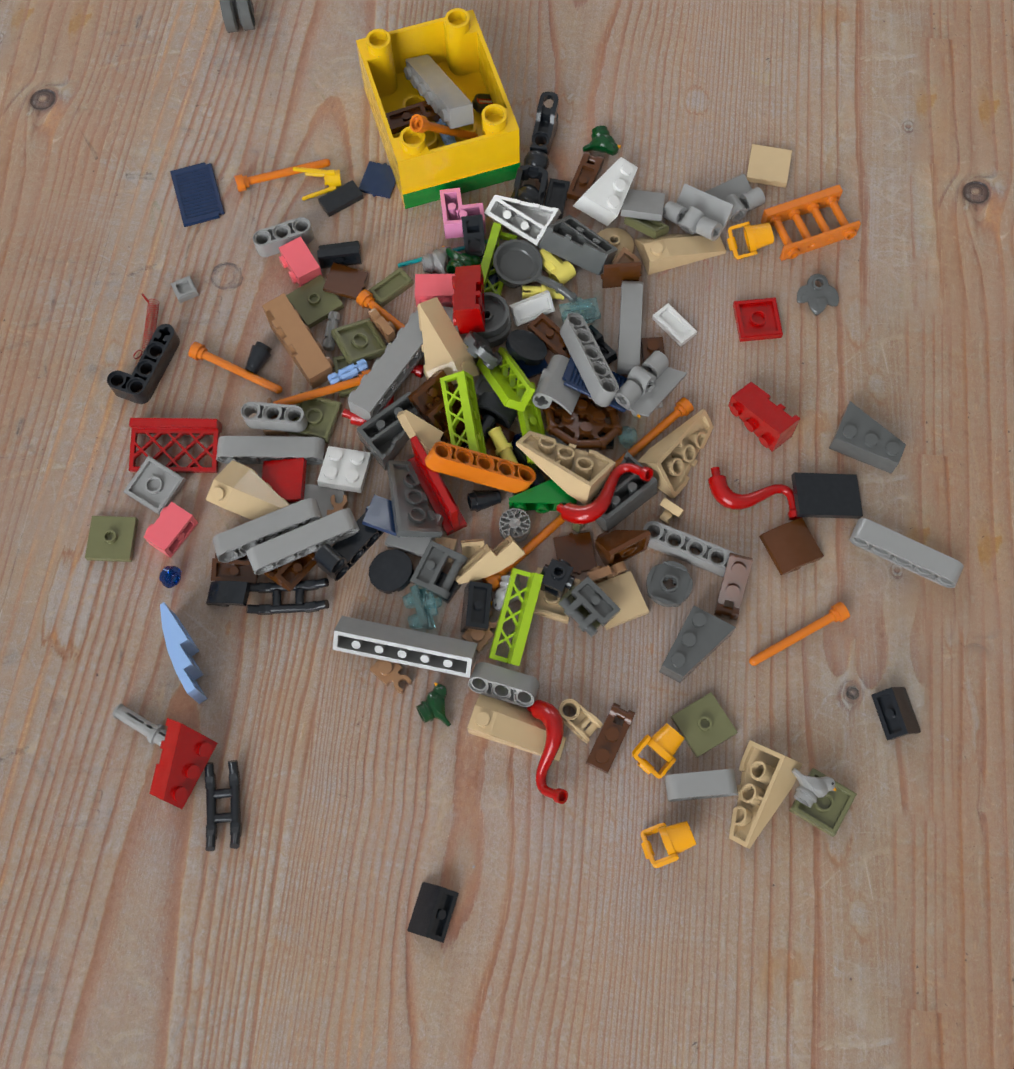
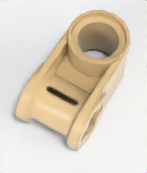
(580, 720)

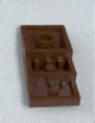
(430, 404)

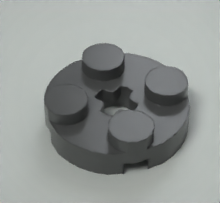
(481, 347)
(669, 597)

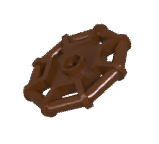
(573, 431)

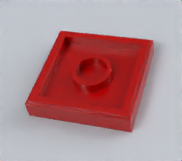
(757, 319)
(286, 477)

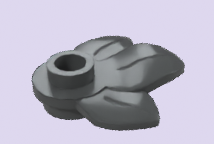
(818, 296)

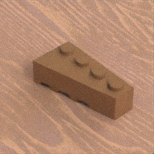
(298, 340)

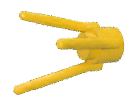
(331, 178)

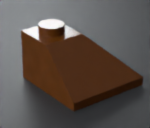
(621, 545)

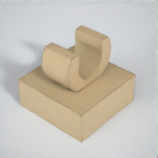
(670, 510)

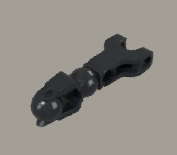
(537, 158)

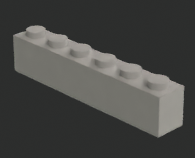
(439, 91)
(388, 371)
(405, 646)

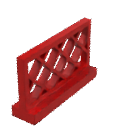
(180, 427)
(436, 491)

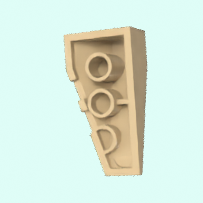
(676, 250)
(442, 343)
(677, 453)
(573, 470)
(244, 492)
(509, 726)
(762, 788)

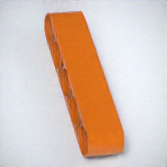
(479, 467)

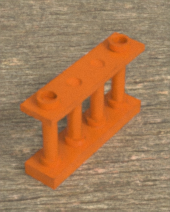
(810, 204)

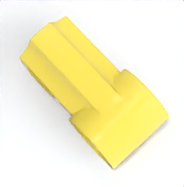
(556, 268)

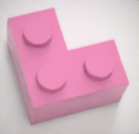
(453, 210)

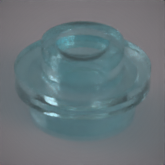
(628, 437)

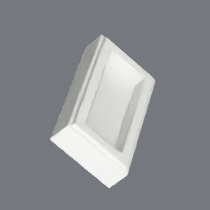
(531, 308)
(674, 324)

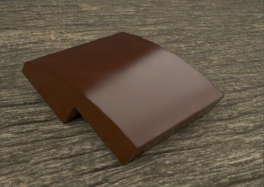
(791, 546)
(233, 571)
(292, 573)

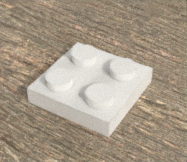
(344, 469)

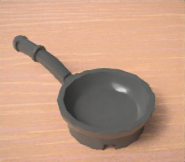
(520, 264)

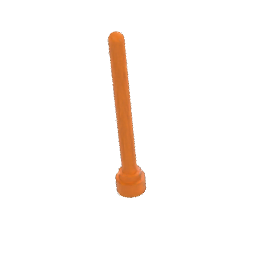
(420, 124)
(244, 182)
(366, 299)
(199, 352)
(323, 390)
(682, 408)
(495, 579)
(837, 613)

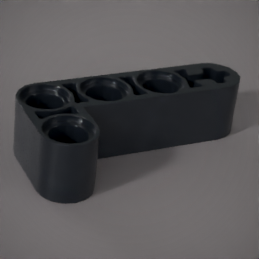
(164, 342)
(345, 553)

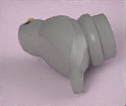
(436, 261)
(500, 593)
(812, 787)

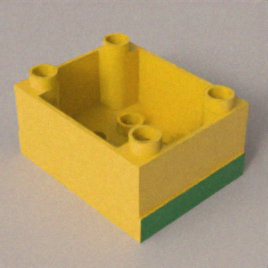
(422, 160)

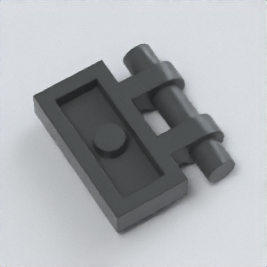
(594, 601)

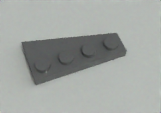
(409, 504)

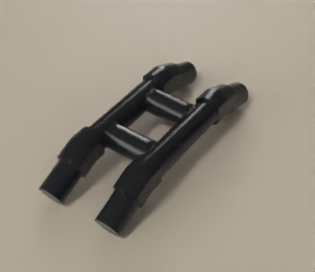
(299, 606)
(212, 794)

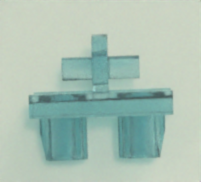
(587, 308)
(425, 606)

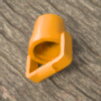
(755, 237)
(664, 743)
(675, 838)

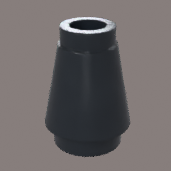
(258, 357)
(483, 499)

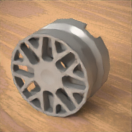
(515, 524)

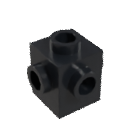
(557, 577)

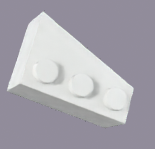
(608, 193)
(522, 218)

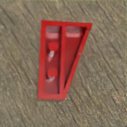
(468, 299)
(762, 416)
(181, 763)

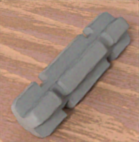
(334, 320)

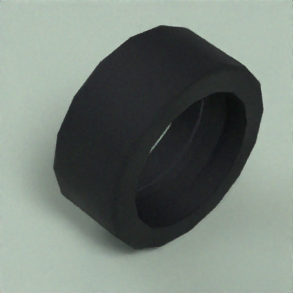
(491, 404)

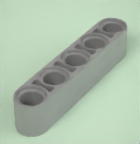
(630, 326)
(589, 359)
(267, 448)
(238, 540)
(302, 541)
(687, 542)
(906, 553)

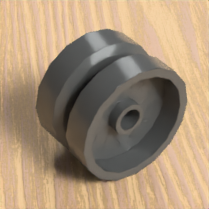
(237, 9)
(497, 319)

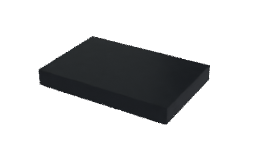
(826, 495)

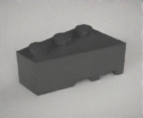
(578, 245)
(384, 433)
(866, 440)
(628, 496)
(694, 643)

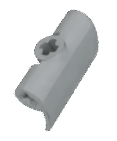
(740, 194)
(699, 212)
(648, 385)
(552, 386)

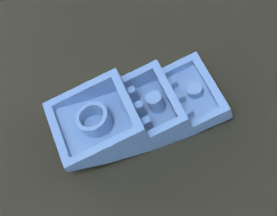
(181, 649)

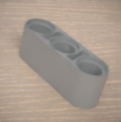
(288, 230)
(265, 411)
(504, 684)
(701, 785)

